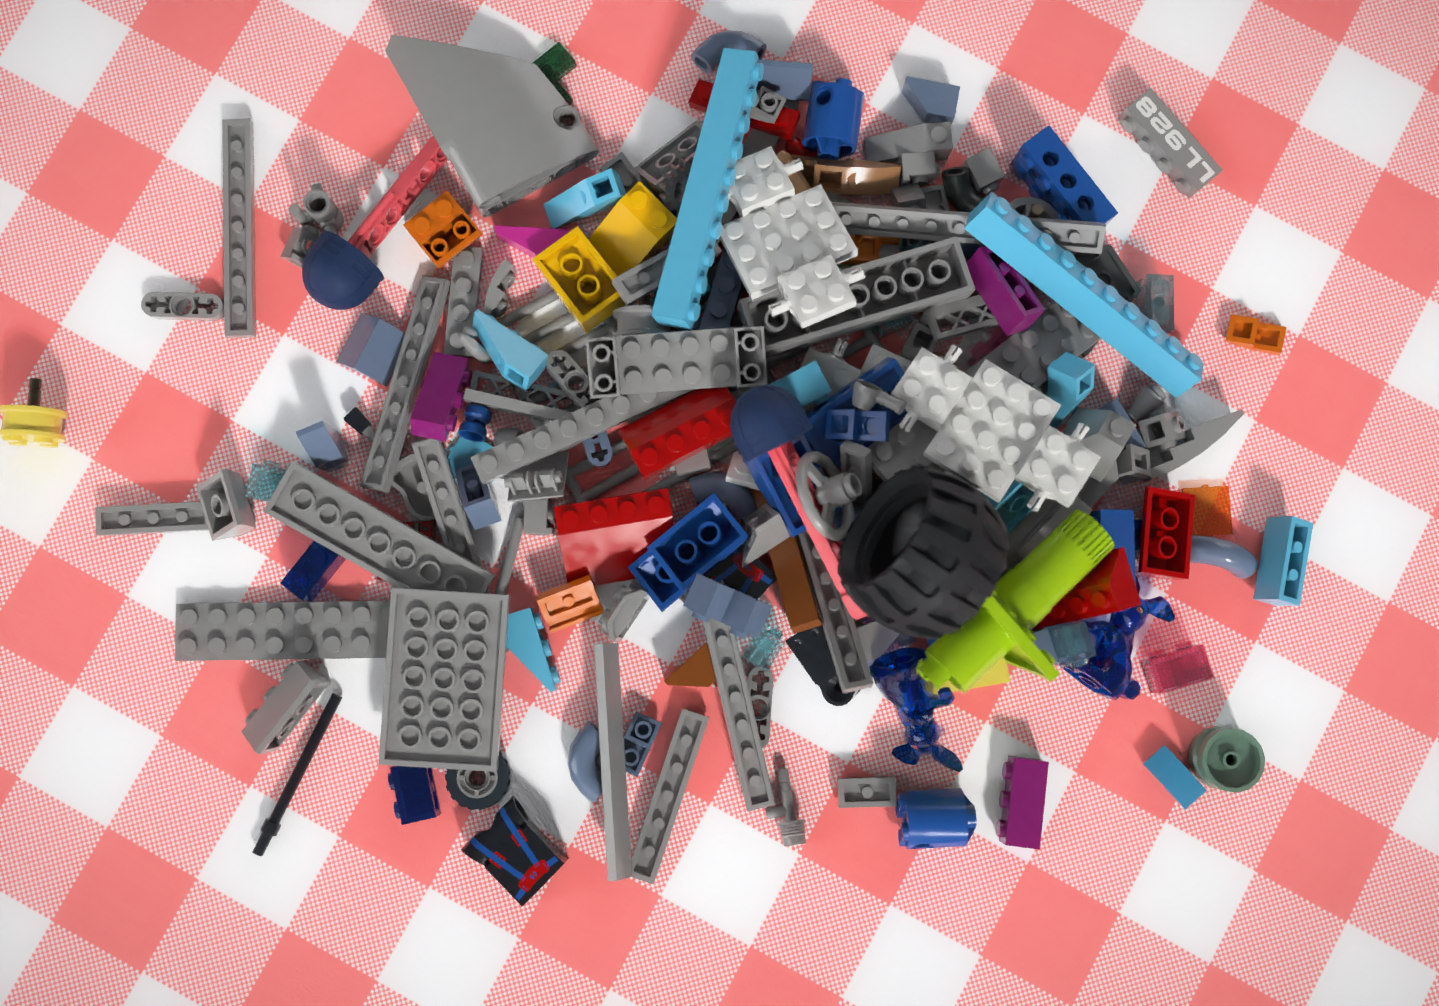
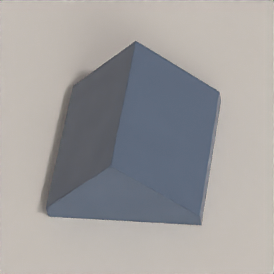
(787, 79)
(372, 349)

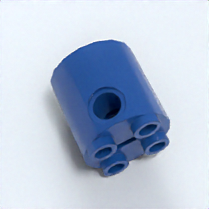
(833, 119)
(935, 818)

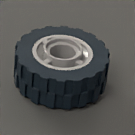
(479, 796)

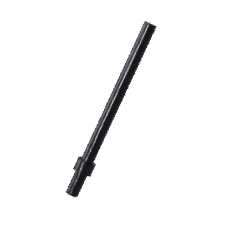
(272, 824)

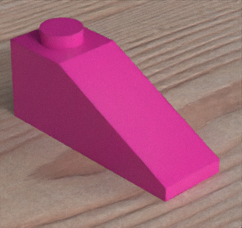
(529, 239)

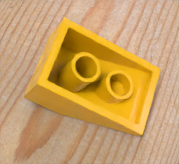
(633, 230)
(580, 279)

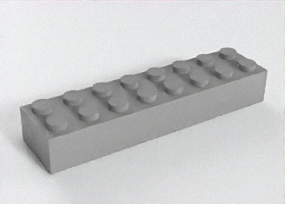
(891, 290)

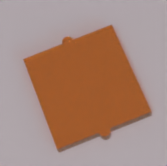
(1211, 510)

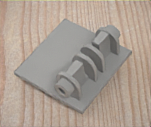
(539, 480)

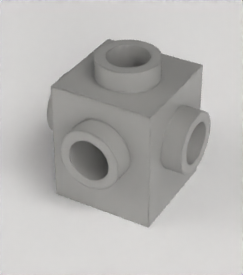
(1162, 429)

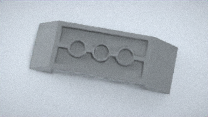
(676, 361)

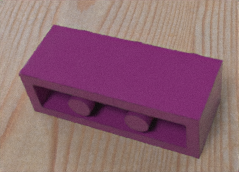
(1004, 291)
(440, 397)
(1022, 802)

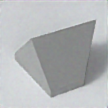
(765, 532)

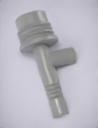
(791, 830)

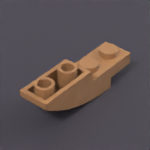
(850, 176)

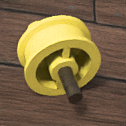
(32, 422)

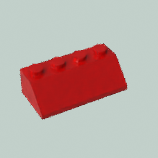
(679, 430)
(1101, 592)

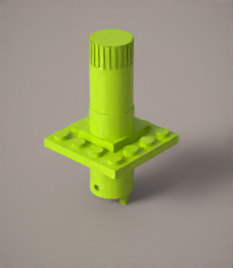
(1017, 606)

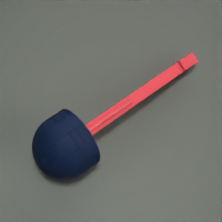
(339, 270)
(766, 422)

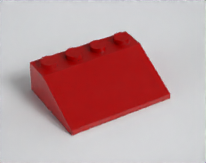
(610, 533)

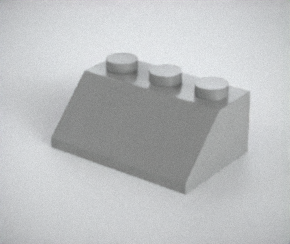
(659, 162)
(284, 707)

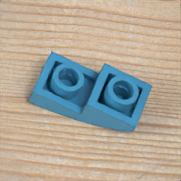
(1174, 777)

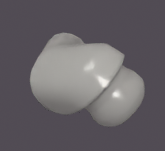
(467, 339)

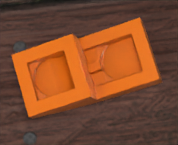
(1255, 335)

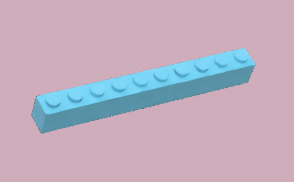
(708, 189)
(1084, 294)

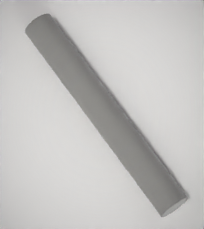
(510, 556)

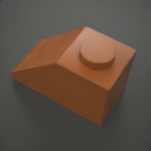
(695, 671)

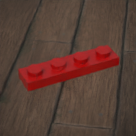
(783, 126)

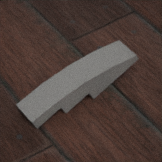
(1196, 442)

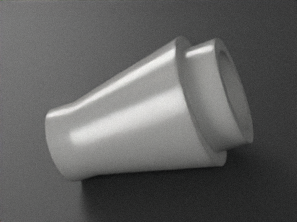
(1146, 401)

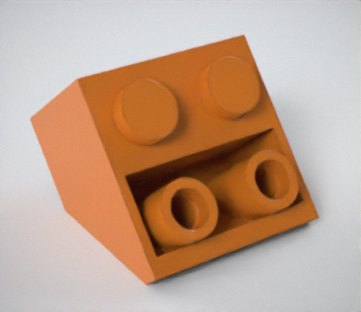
(442, 229)

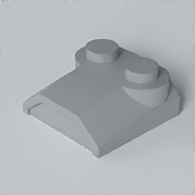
(628, 606)

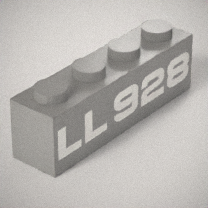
(1169, 143)

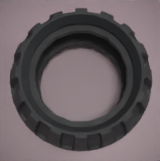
(923, 553)

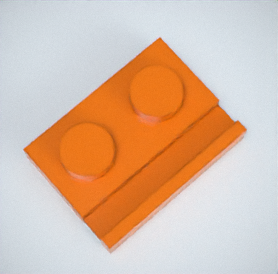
(570, 603)

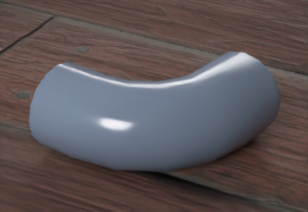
(709, 52)
(737, 497)
(1223, 554)
(583, 764)

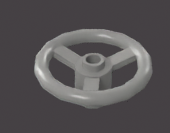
(830, 493)

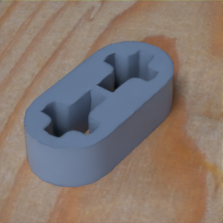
(605, 446)

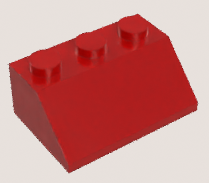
(1166, 534)

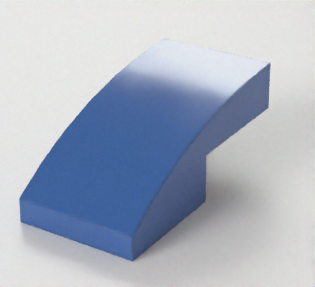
(857, 425)

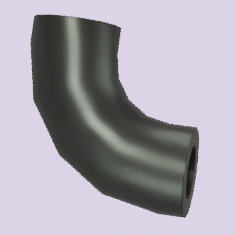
(960, 189)

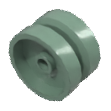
(1226, 759)

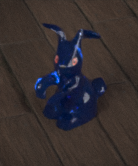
(1111, 668)
(915, 705)

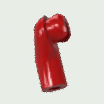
(795, 147)

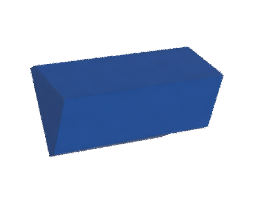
(688, 548)

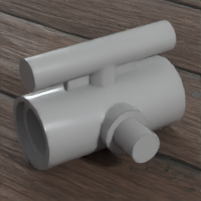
(318, 209)

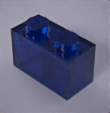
(312, 571)
(414, 793)

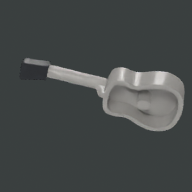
(407, 474)

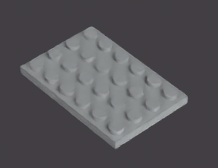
(444, 679)

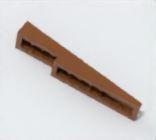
(792, 581)

